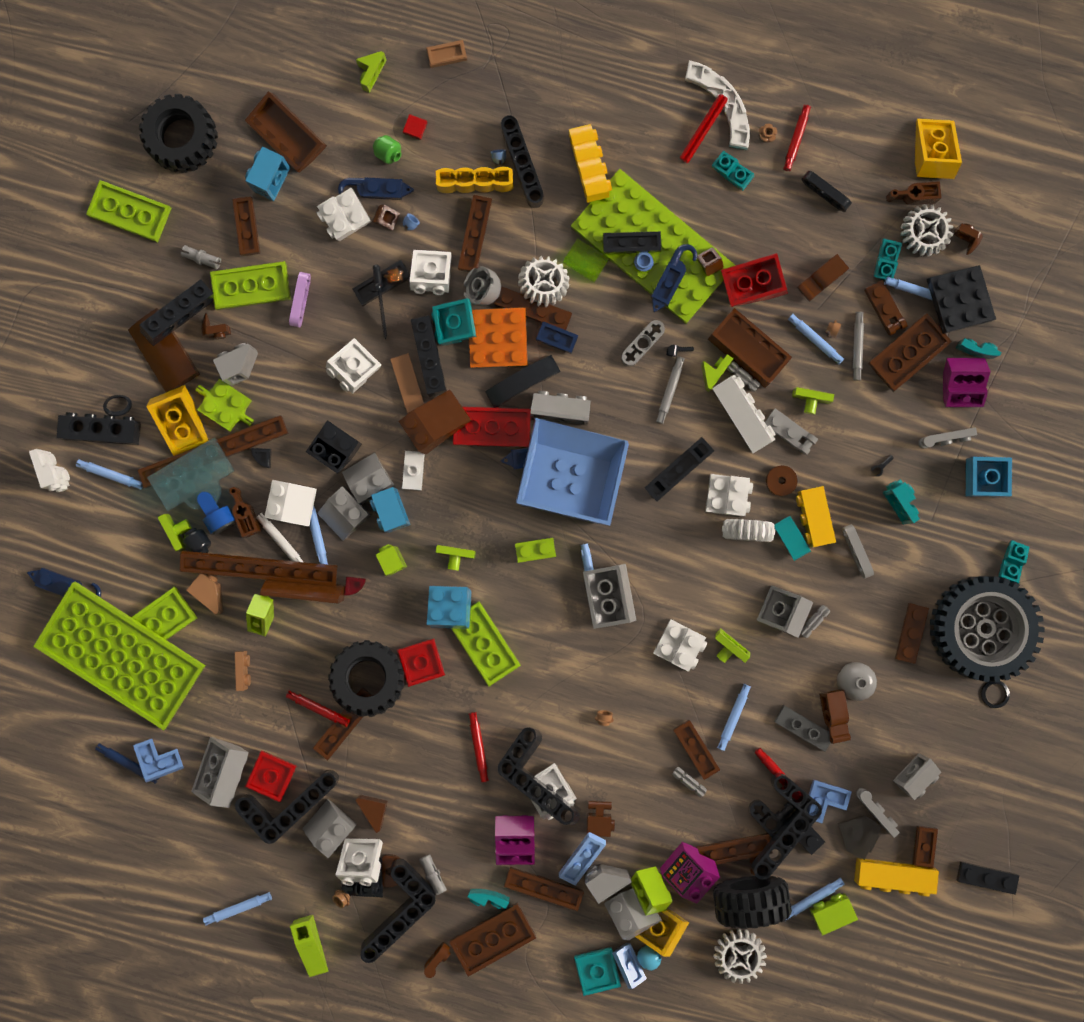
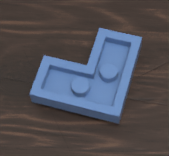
(154, 765)
(827, 795)

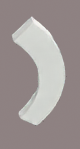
(734, 108)

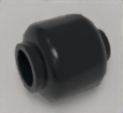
(196, 541)

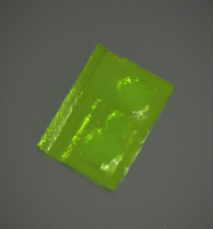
(585, 260)

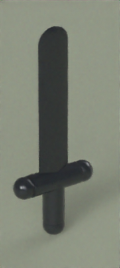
(377, 287)

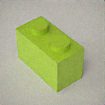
(535, 550)
(391, 559)
(260, 614)
(651, 890)
(833, 913)

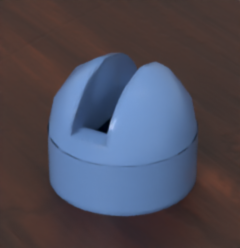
(497, 155)
(410, 221)

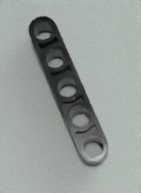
(522, 153)

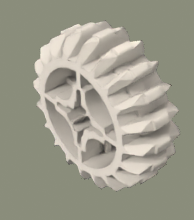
(939, 219)
(543, 273)
(748, 530)
(734, 961)

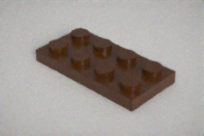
(909, 352)
(492, 939)

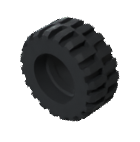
(161, 116)
(352, 656)
(752, 902)

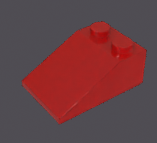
(754, 281)

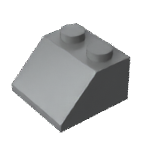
(367, 478)
(343, 513)
(785, 611)
(917, 776)
(328, 828)
(605, 880)
(629, 915)

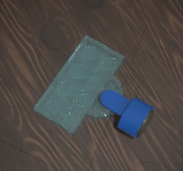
(196, 482)

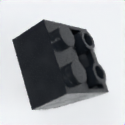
(333, 447)

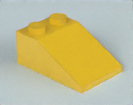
(936, 149)
(178, 420)
(665, 934)

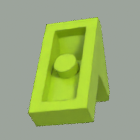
(373, 65)
(712, 375)

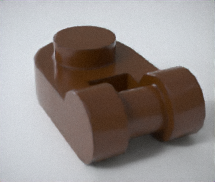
(439, 955)

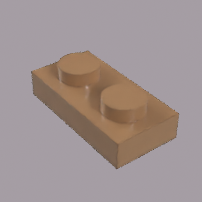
(243, 679)

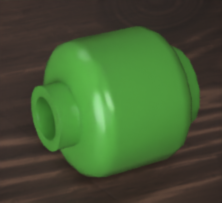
(387, 149)

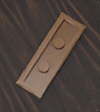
(407, 382)

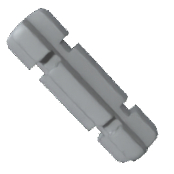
(746, 377)
(814, 621)
(689, 782)

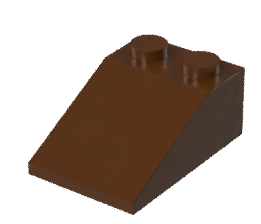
(434, 421)

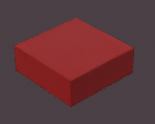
(415, 127)

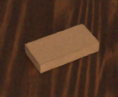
(446, 54)

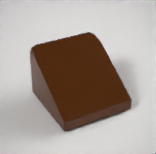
(386, 217)
(710, 261)

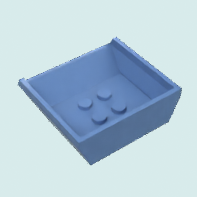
(572, 472)

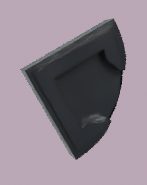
(262, 456)

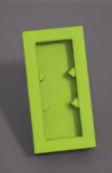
(812, 398)
(174, 531)
(455, 555)
(730, 647)

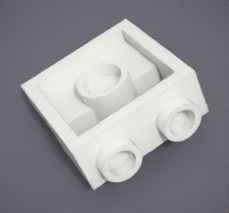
(343, 214)
(430, 271)
(352, 366)
(48, 474)
(728, 495)
(680, 645)
(555, 781)
(359, 861)

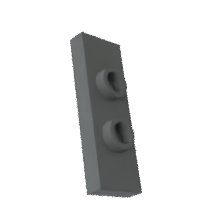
(803, 728)

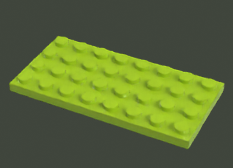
(636, 210)
(119, 655)

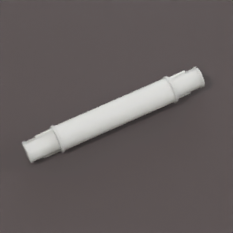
(278, 538)

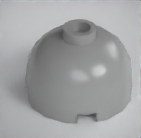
(482, 286)
(857, 681)

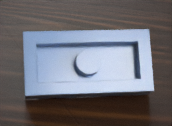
(629, 965)

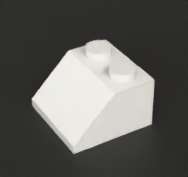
(290, 503)

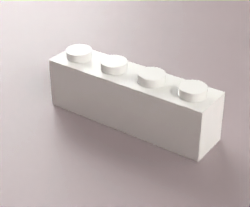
(744, 414)

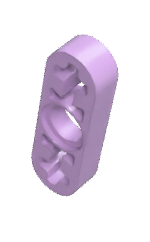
(299, 299)

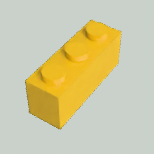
(815, 517)

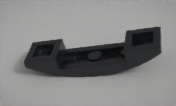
(522, 380)
(679, 469)

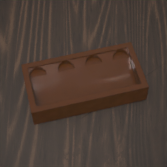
(285, 132)
(750, 348)
(166, 358)
(303, 591)

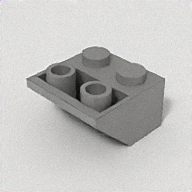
(237, 364)

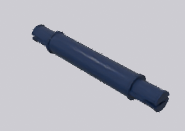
(121, 760)

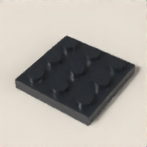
(961, 299)

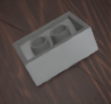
(560, 408)
(609, 596)
(219, 772)

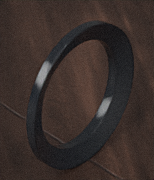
(118, 413)
(983, 694)

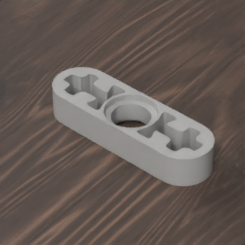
(655, 336)
(857, 551)

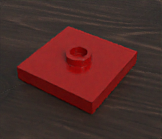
(421, 662)
(271, 776)

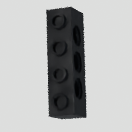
(176, 312)
(428, 356)
(68, 430)

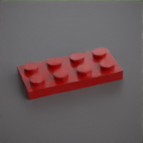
(495, 427)

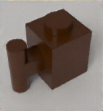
(598, 822)

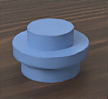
(643, 261)

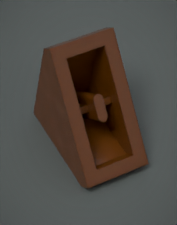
(373, 809)

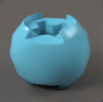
(648, 958)

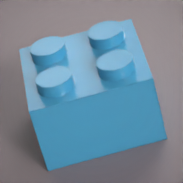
(267, 173)
(988, 477)
(390, 510)
(449, 607)

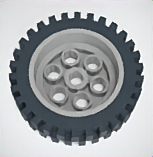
(1017, 621)

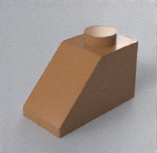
(208, 592)

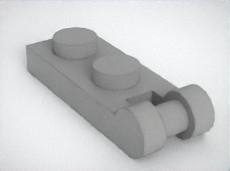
(790, 431)
(946, 438)
(877, 811)

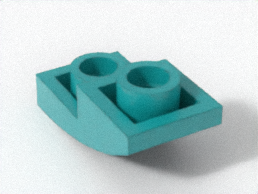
(732, 171)
(887, 259)
(985, 350)
(792, 538)
(1013, 561)
(481, 896)

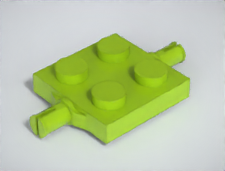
(224, 405)

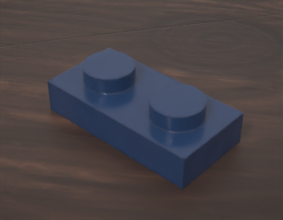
(557, 337)

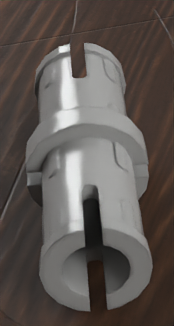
(201, 257)
(432, 874)

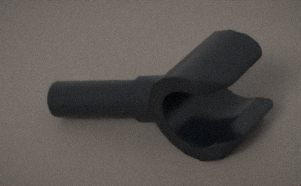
(673, 350)
(881, 466)

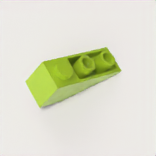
(309, 945)

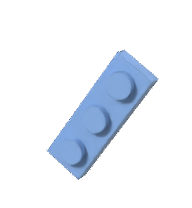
(582, 858)

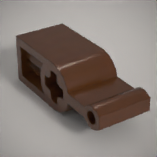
(925, 194)
(823, 277)
(247, 523)
(835, 715)

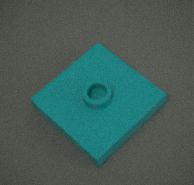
(597, 971)

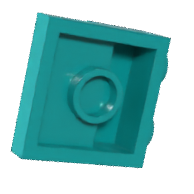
(453, 322)
(899, 497)

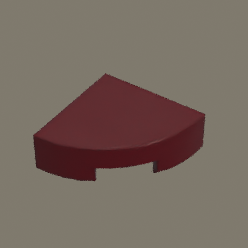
(353, 585)

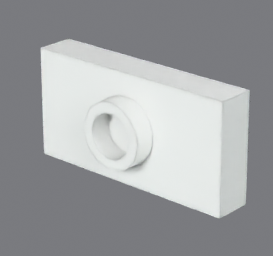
(413, 470)

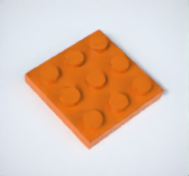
(499, 338)

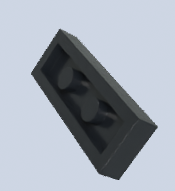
(631, 242)
(365, 291)
(987, 878)

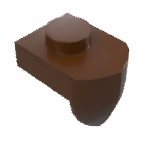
(968, 233)
(215, 331)

